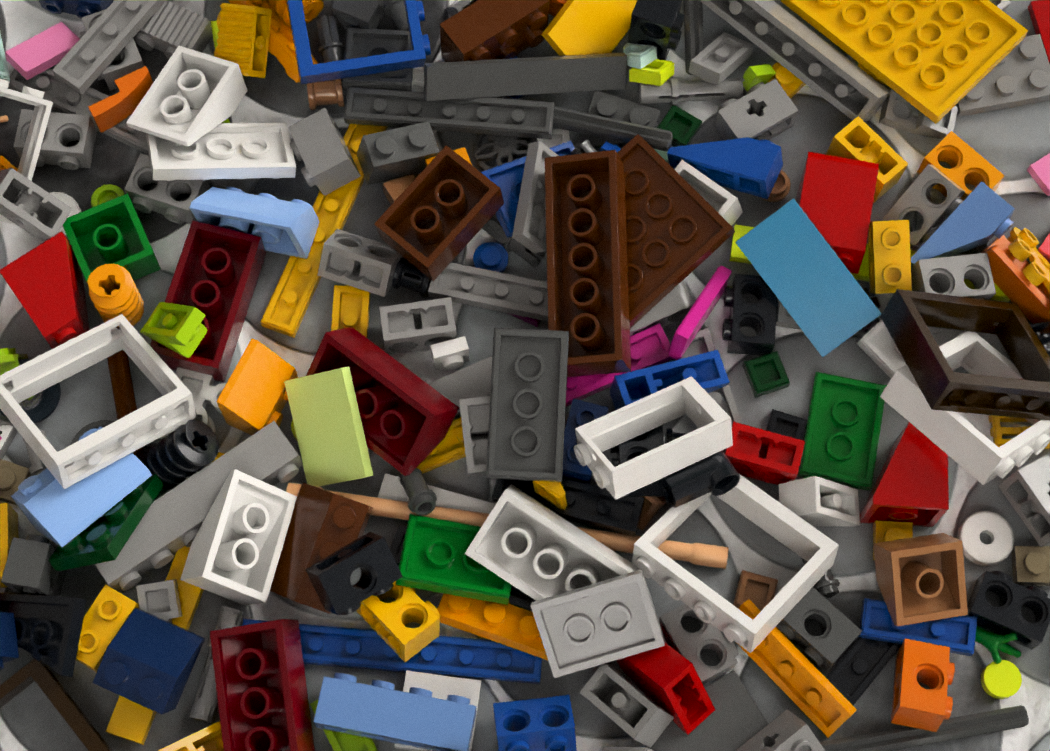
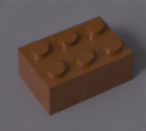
(493, 29)
(439, 213)

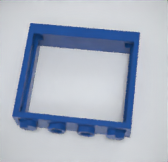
(358, 66)

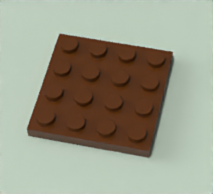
(666, 227)

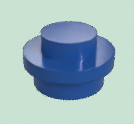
(491, 257)

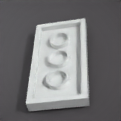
(226, 153)

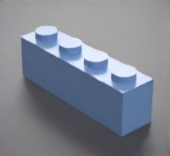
(395, 715)

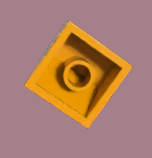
(256, 389)

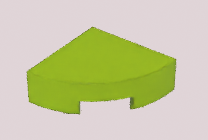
(757, 74)

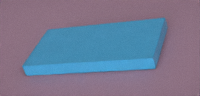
(808, 277)

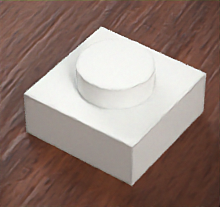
(450, 354)

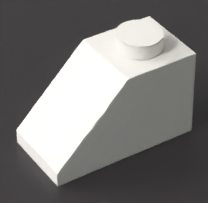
(821, 501)

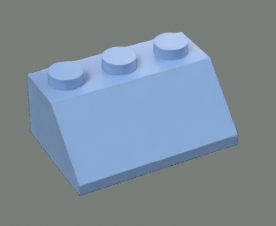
(281, 224)
(67, 512)

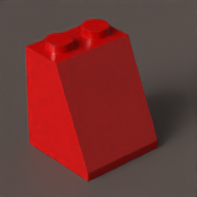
(839, 202)
(51, 289)
(911, 483)

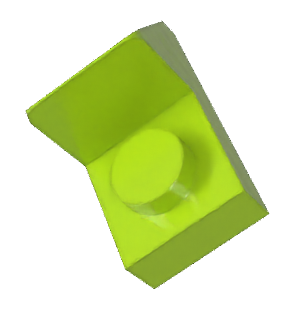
(176, 327)

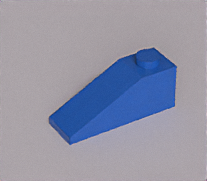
(734, 163)
(635, 385)

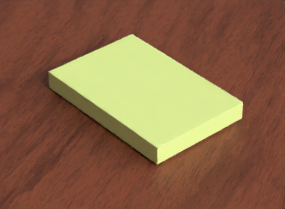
(328, 427)

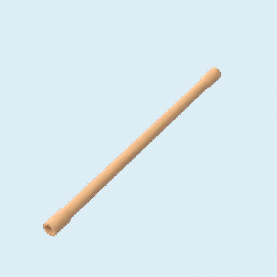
(695, 553)

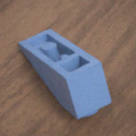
(969, 225)

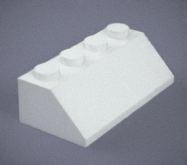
(541, 549)

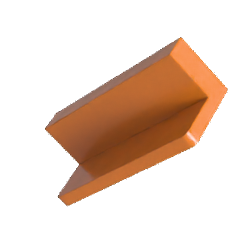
(1008, 276)

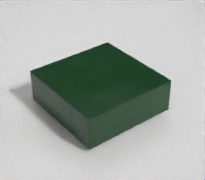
(681, 124)
(766, 374)

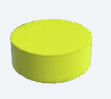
(1001, 679)

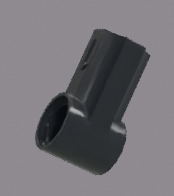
(708, 475)

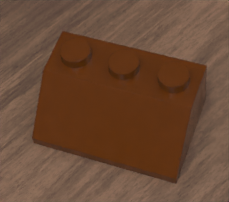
(317, 529)

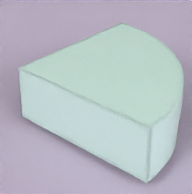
(639, 54)

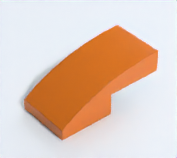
(122, 104)

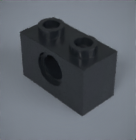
(333, 574)

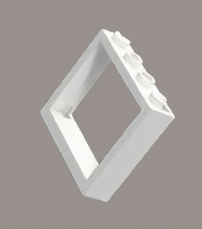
(953, 432)
(115, 439)
(706, 603)

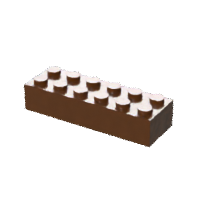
(588, 260)

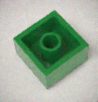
(110, 236)

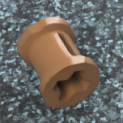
(325, 93)

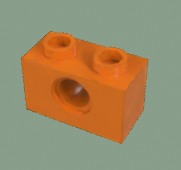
(913, 704)

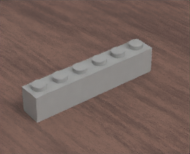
(804, 55)
(178, 514)

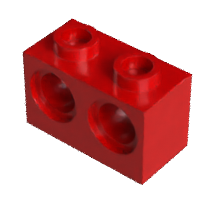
(764, 454)

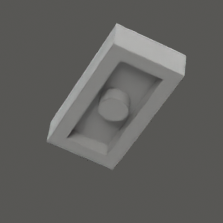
(720, 58)

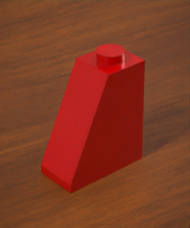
(670, 683)

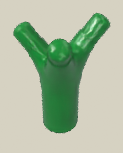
(996, 643)

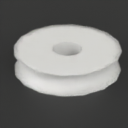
(993, 525)

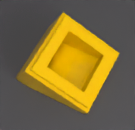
(551, 492)

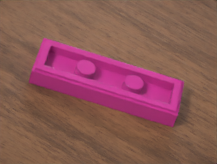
(699, 313)

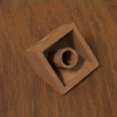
(922, 578)

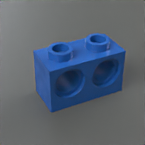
(535, 724)

